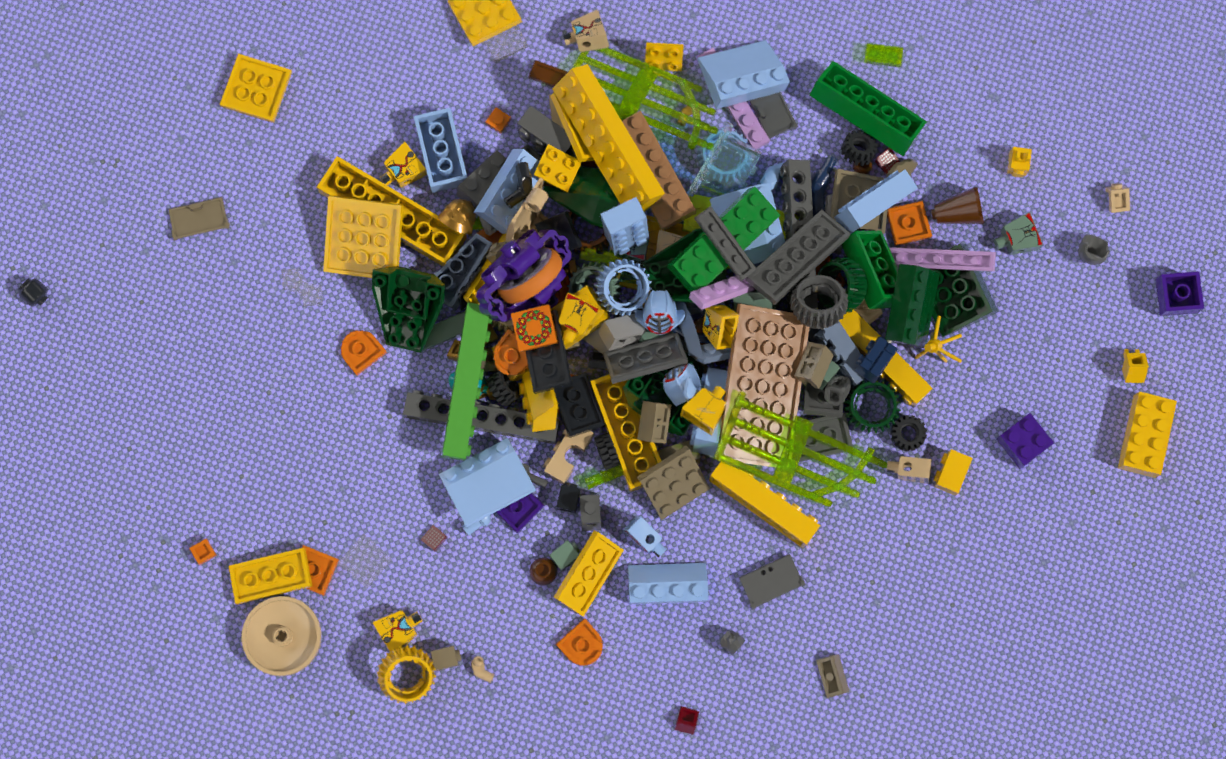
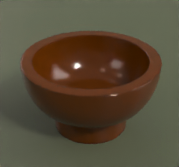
(543, 571)

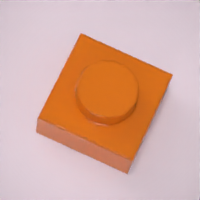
(498, 120)
(203, 551)

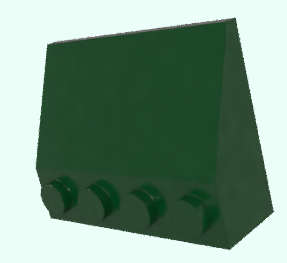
(961, 298)
(912, 305)

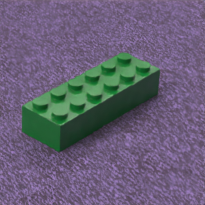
(867, 108)
(745, 221)

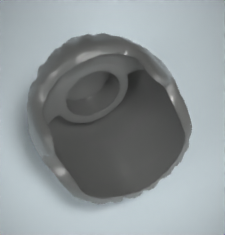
(1093, 250)

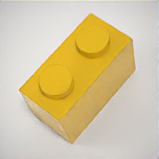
(952, 472)

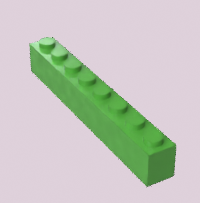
(465, 384)

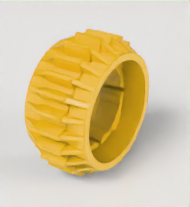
(412, 693)

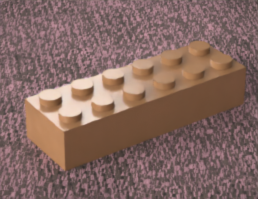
(675, 203)

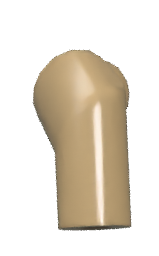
(479, 669)

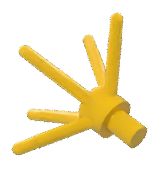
(935, 345)

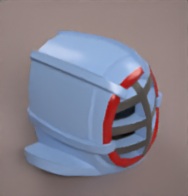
(660, 307)
(682, 384)

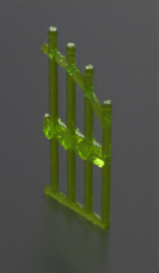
(640, 88)
(793, 449)

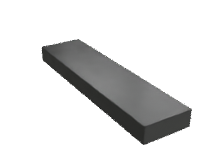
(725, 243)

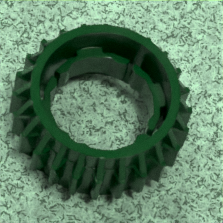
(856, 281)
(858, 421)

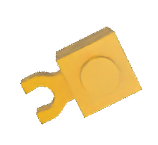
(1019, 161)
(1134, 366)

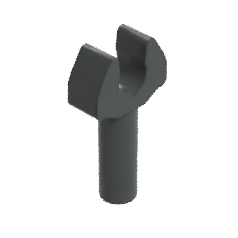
(535, 479)

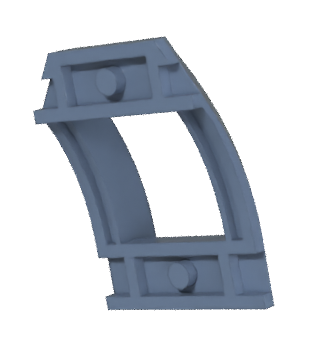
(704, 353)

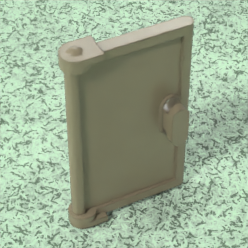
(208, 218)

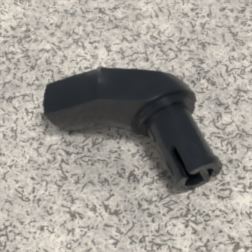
(523, 187)

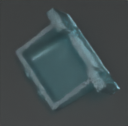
(726, 165)

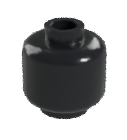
(33, 292)

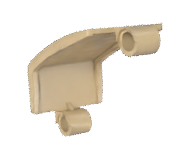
(529, 213)

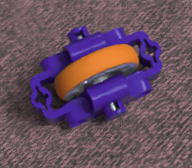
(525, 274)

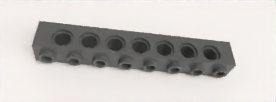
(801, 172)
(416, 398)

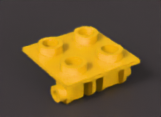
(665, 56)
(557, 168)

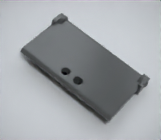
(776, 113)
(769, 583)

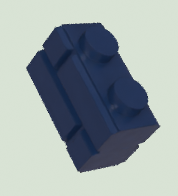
(876, 359)

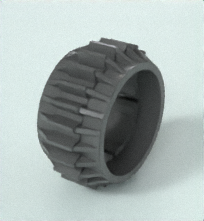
(819, 318)

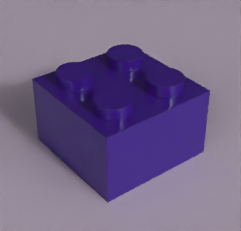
(1179, 293)
(1025, 441)

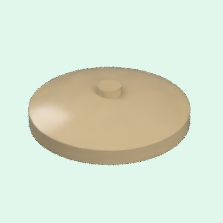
(281, 636)

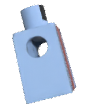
(638, 530)

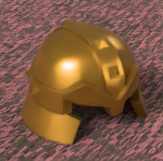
(459, 216)

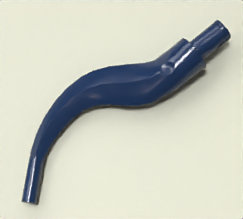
(820, 182)

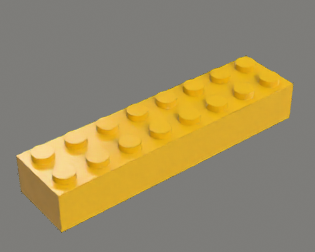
(607, 138)
(419, 226)

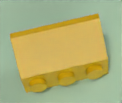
(540, 407)

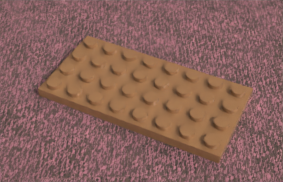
(764, 366)

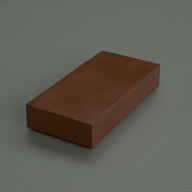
(546, 73)

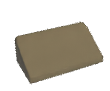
(832, 676)

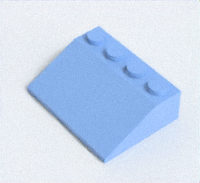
(743, 74)
(769, 240)
(487, 482)

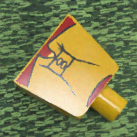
(578, 316)

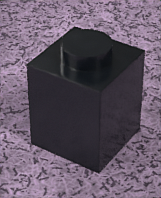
(568, 498)

